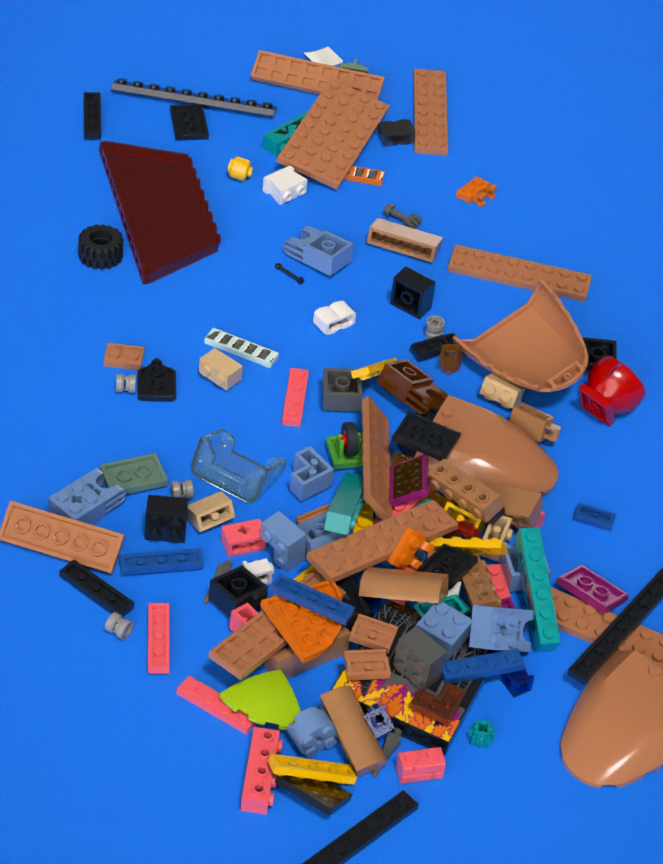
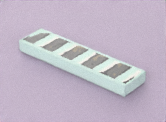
(241, 348)

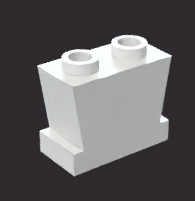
(284, 185)

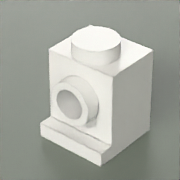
(261, 569)

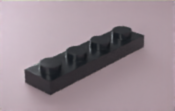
(92, 115)
(96, 588)

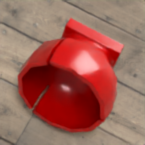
(610, 394)

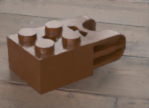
(411, 386)

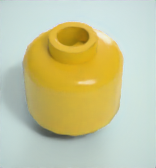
(240, 168)

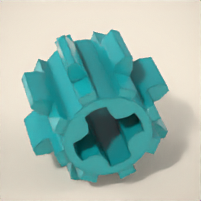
(481, 733)

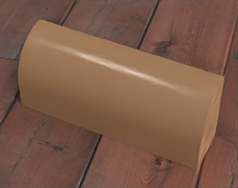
(404, 240)
(519, 504)
(404, 585)
(292, 665)
(353, 730)

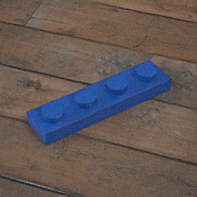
(161, 561)
(312, 599)
(482, 666)

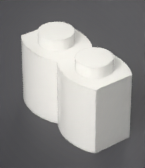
(334, 317)

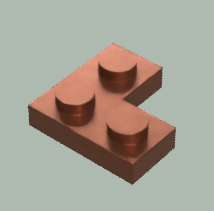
(439, 708)

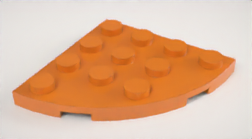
(304, 629)

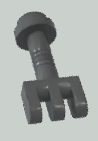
(412, 221)

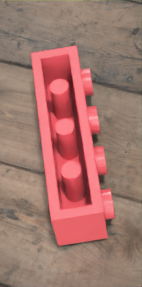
(259, 776)

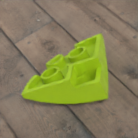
(264, 699)

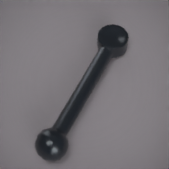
(300, 280)

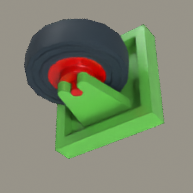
(346, 448)

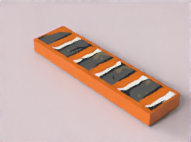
(365, 175)

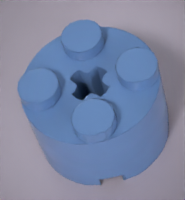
(313, 731)

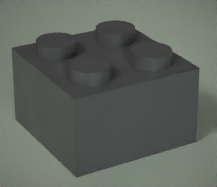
(340, 390)
(419, 658)

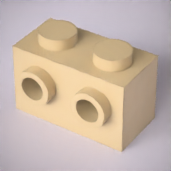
(220, 369)
(501, 390)
(210, 511)
(499, 530)

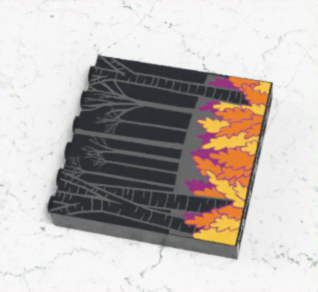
(399, 690)

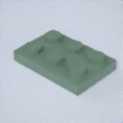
(135, 473)

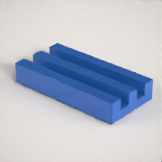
(596, 517)

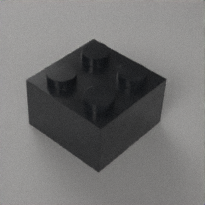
(412, 292)
(166, 518)
(236, 589)

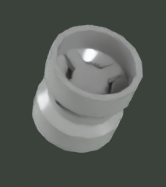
(434, 326)
(130, 383)
(182, 489)
(119, 626)

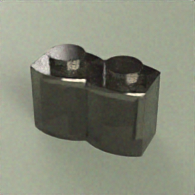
(396, 132)

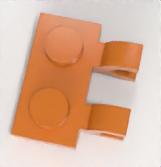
(476, 191)
(407, 546)

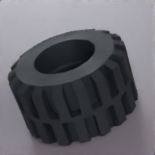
(100, 246)

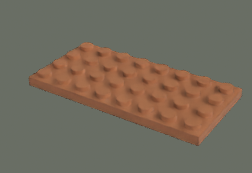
(333, 134)

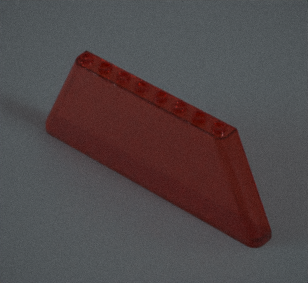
(159, 208)

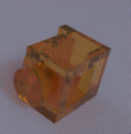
(451, 362)

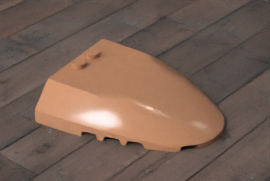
(533, 345)
(495, 448)
(617, 723)

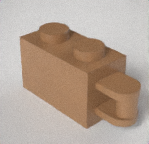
(535, 423)

